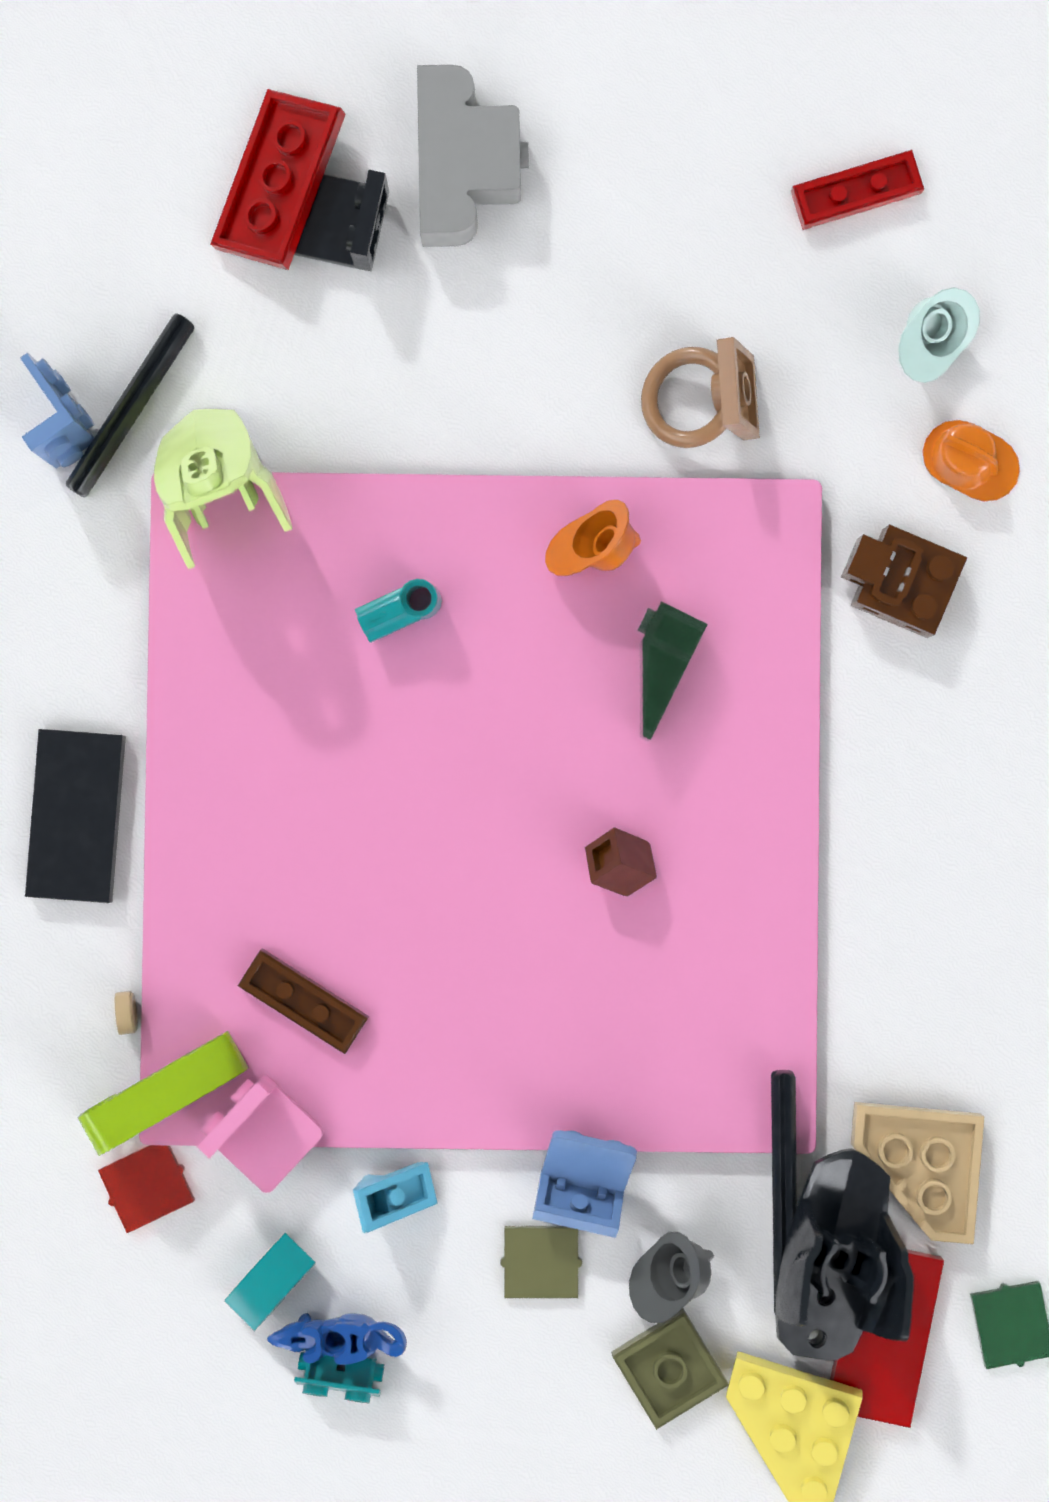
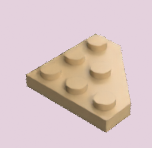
(930, 1163)

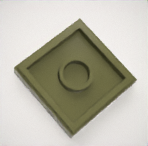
(669, 1368)

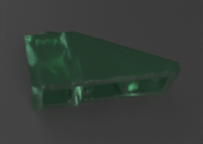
(664, 655)

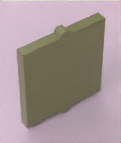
(540, 1262)

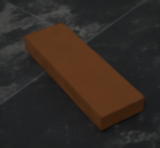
(303, 1001)

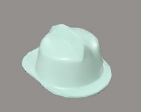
(938, 333)

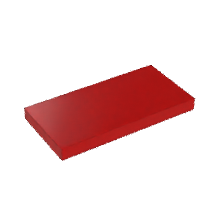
(278, 179)
(889, 1368)

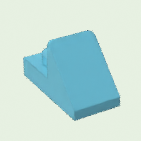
(393, 1195)

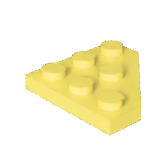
(796, 1424)

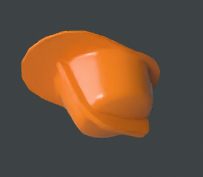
(971, 460)
(595, 540)

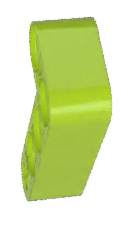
(162, 1093)

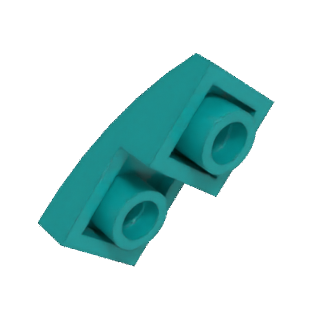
(269, 1282)

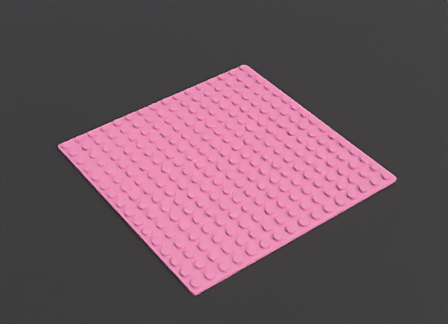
(429, 798)

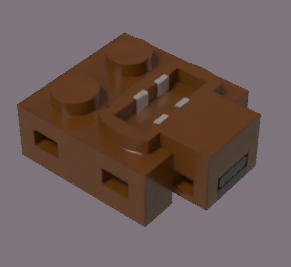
(903, 579)

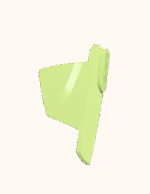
(203, 461)

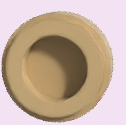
(126, 1013)

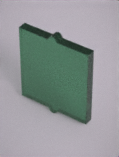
(1011, 1324)

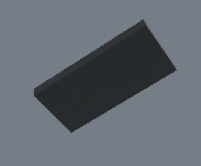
(75, 816)

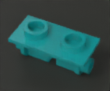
(355, 1381)

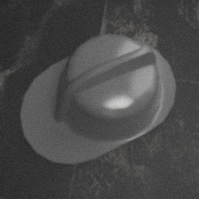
(669, 1277)

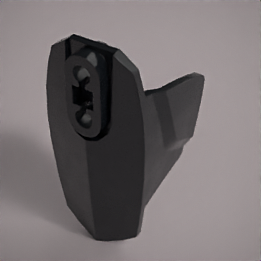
(848, 1254)

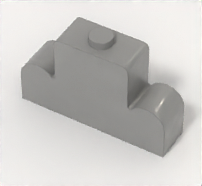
(464, 155)

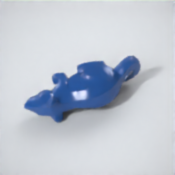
(345, 1338)

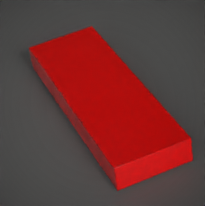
(857, 189)

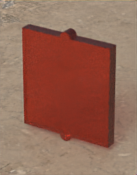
(146, 1185)

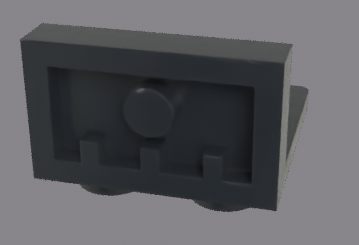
(345, 221)

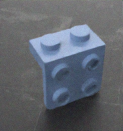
(65, 433)
(584, 1182)

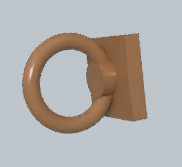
(731, 390)

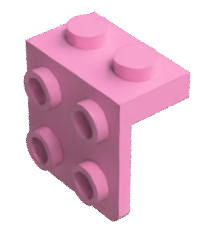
(262, 1133)

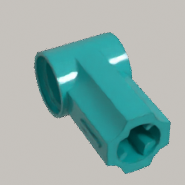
(394, 610)

